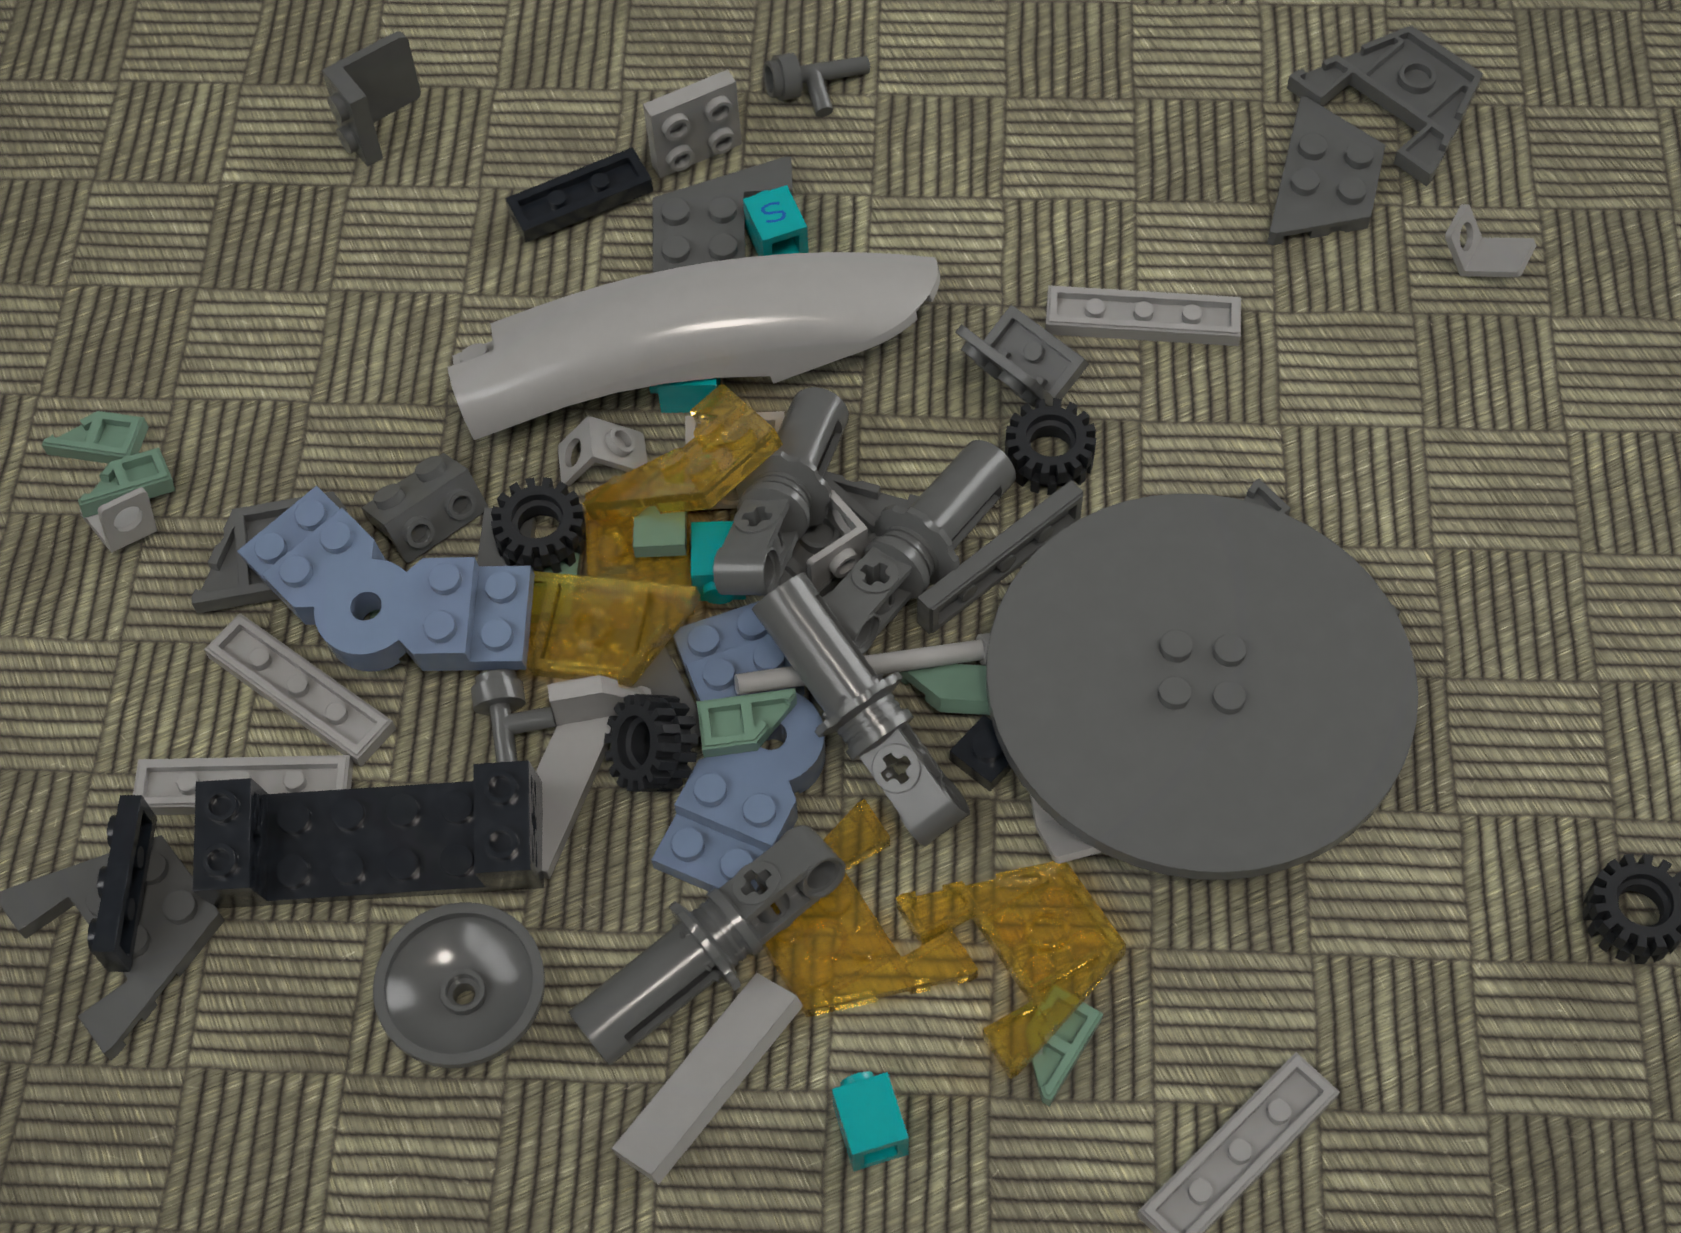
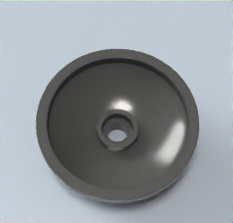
(452, 953)

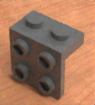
(368, 89)
(1025, 358)

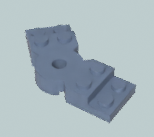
(437, 612)
(745, 800)

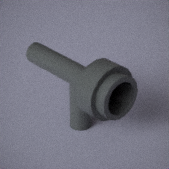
(785, 78)
(498, 695)

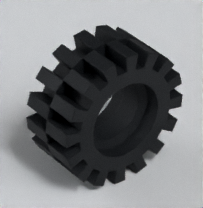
(1050, 422)
(536, 502)
(651, 743)
(1616, 928)

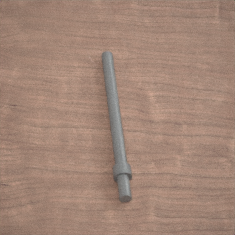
(881, 663)

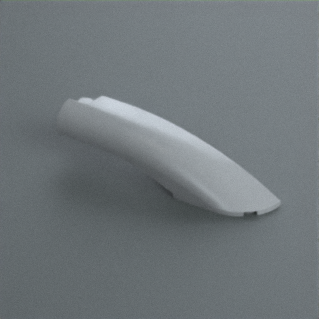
(689, 325)

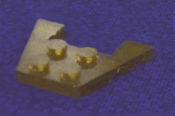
(725, 450)
(1044, 935)
(839, 952)

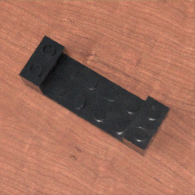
(368, 840)

